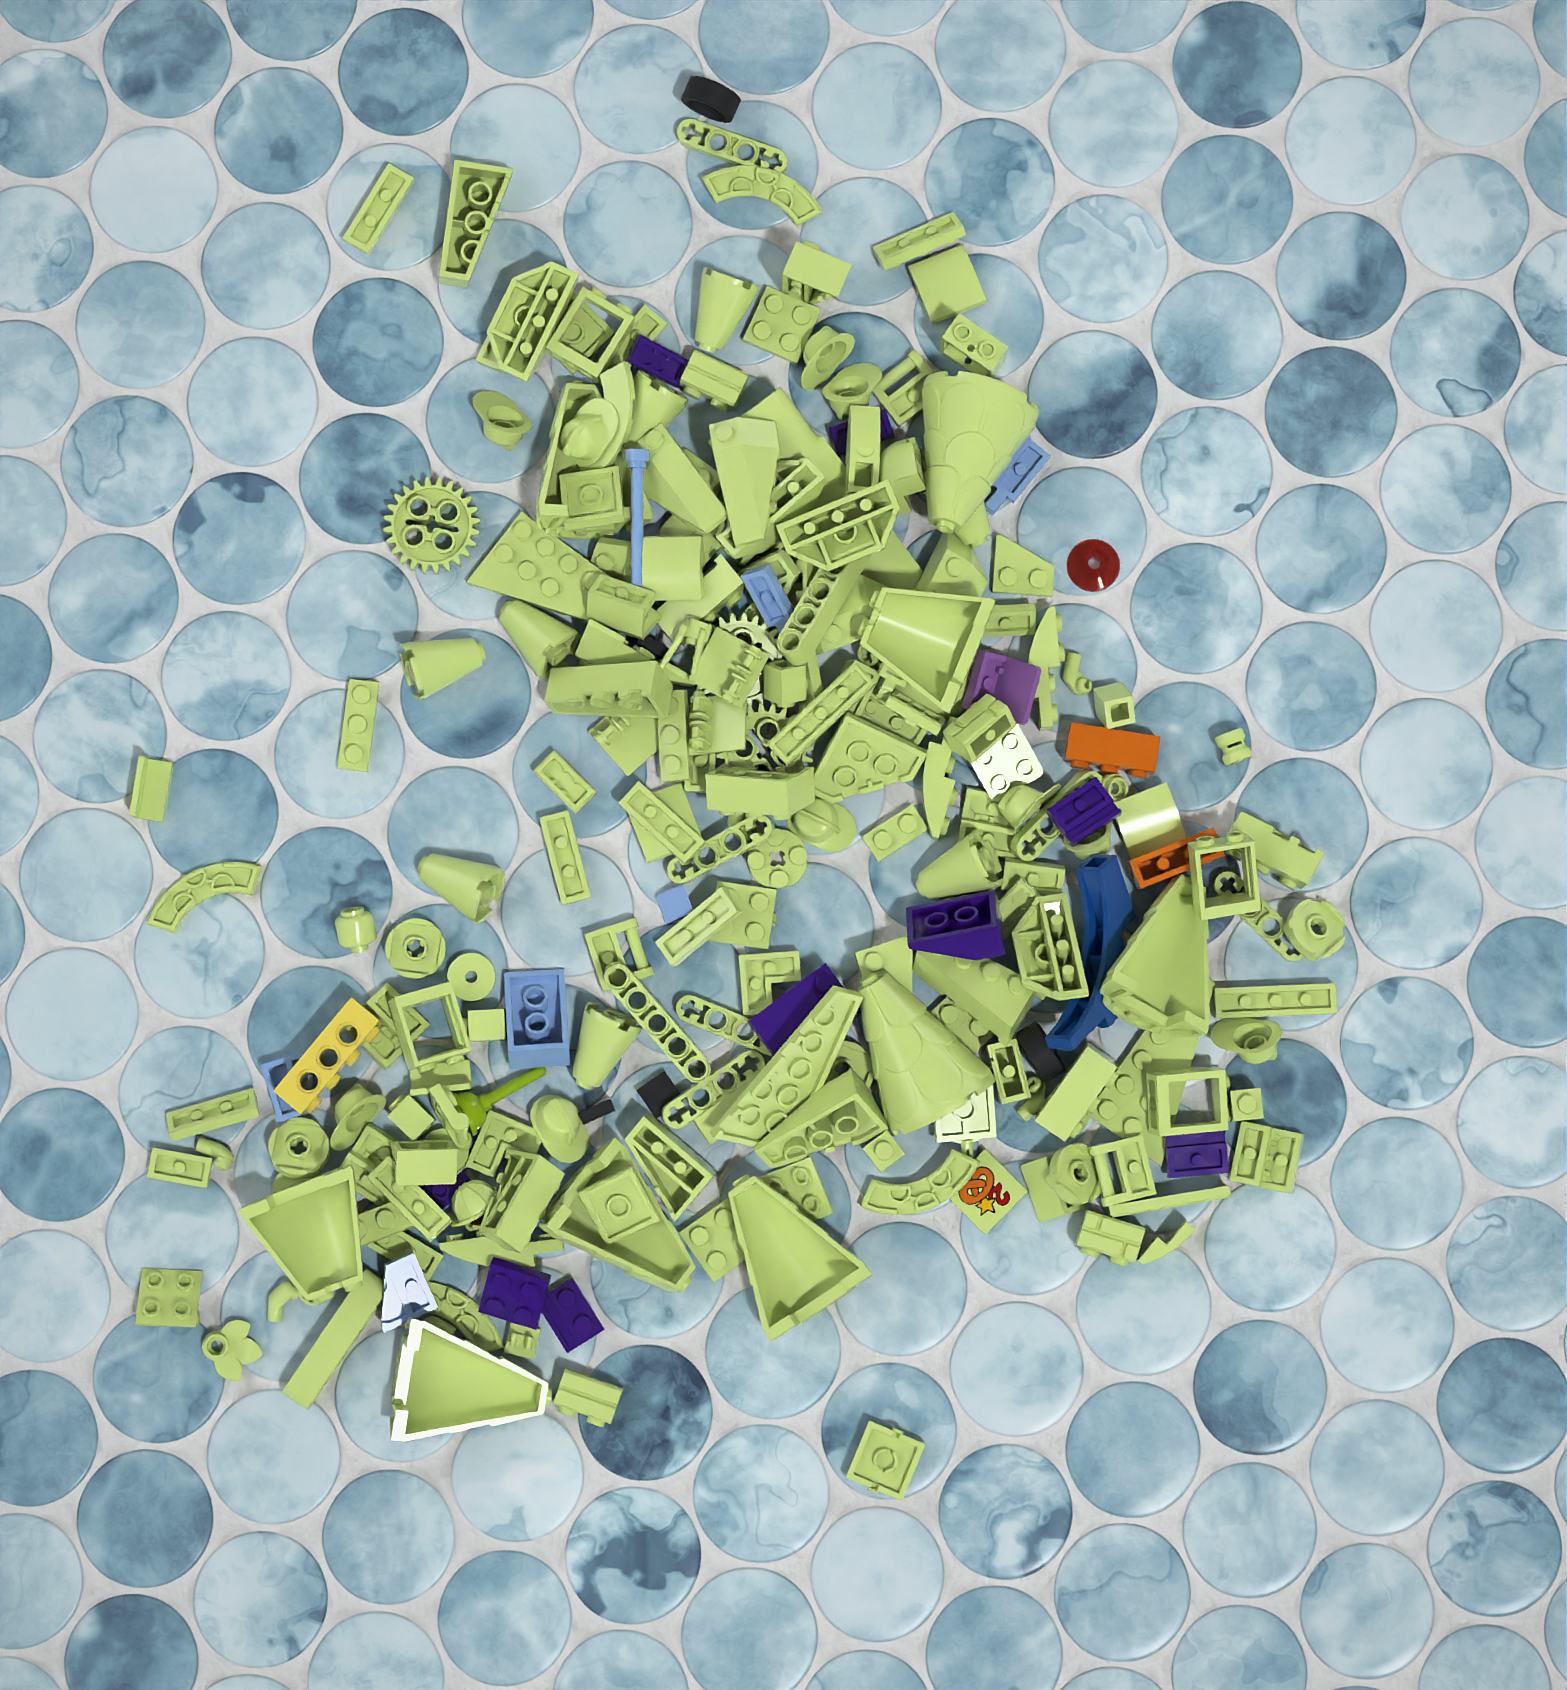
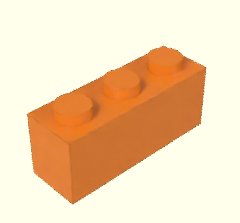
(1111, 750)
(1168, 861)

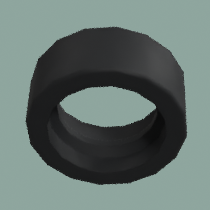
(710, 99)
(1044, 1059)

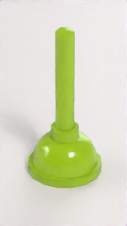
(476, 1106)

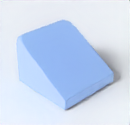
(674, 904)

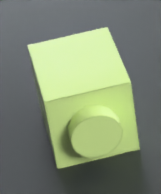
(784, 683)
(1114, 705)
(486, 1025)
(1245, 1104)
(410, 1117)
(883, 1151)

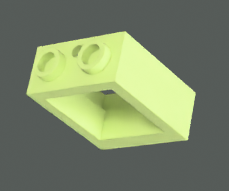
(970, 341)
(574, 359)
(1228, 904)
(447, 996)
(1160, 1107)

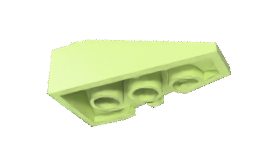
(746, 467)
(604, 646)

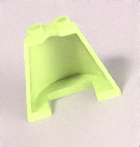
(927, 638)
(312, 1232)

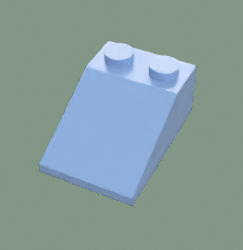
(536, 1019)

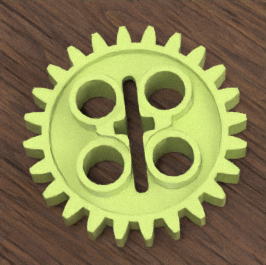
(426, 552)
(757, 634)
(754, 721)

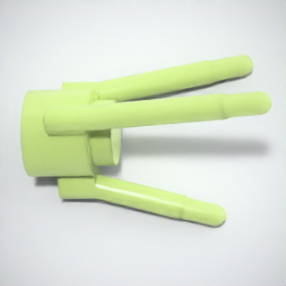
(697, 635)

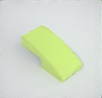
(1157, 1248)

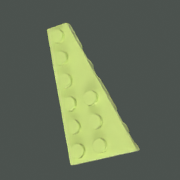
(542, 573)
(792, 1072)
(1125, 1103)

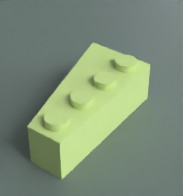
(471, 210)

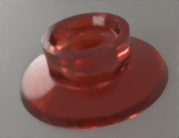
(1083, 575)

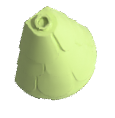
(969, 441)
(549, 507)
(1164, 968)
(915, 1058)
(649, 1255)
(789, 1258)
(457, 1386)

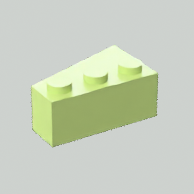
(813, 274)
(721, 588)
(1277, 852)
(669, 1164)

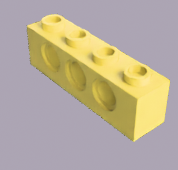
(291, 1087)

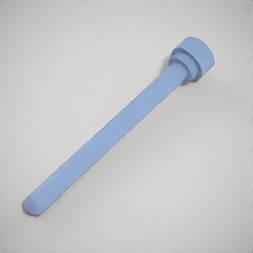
(636, 462)

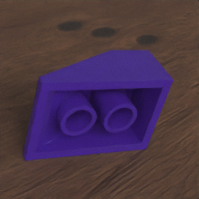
(958, 927)
(785, 1014)

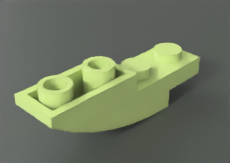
(862, 448)
(1047, 655)
(936, 789)
(482, 1249)

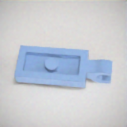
(1018, 475)
(768, 595)

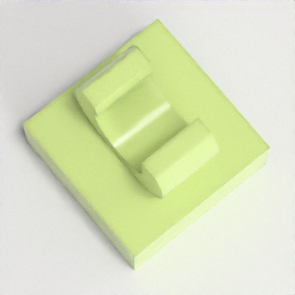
(522, 1341)

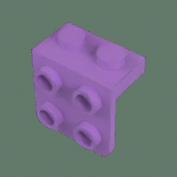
(1005, 680)

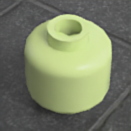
(355, 929)

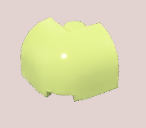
(905, 468)

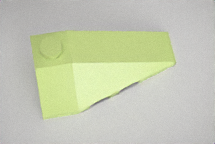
(677, 484)
(831, 1117)

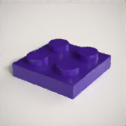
(514, 1293)

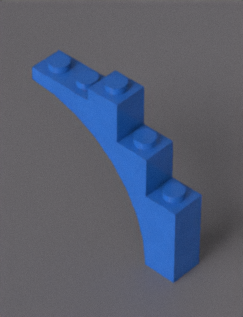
(1106, 915)

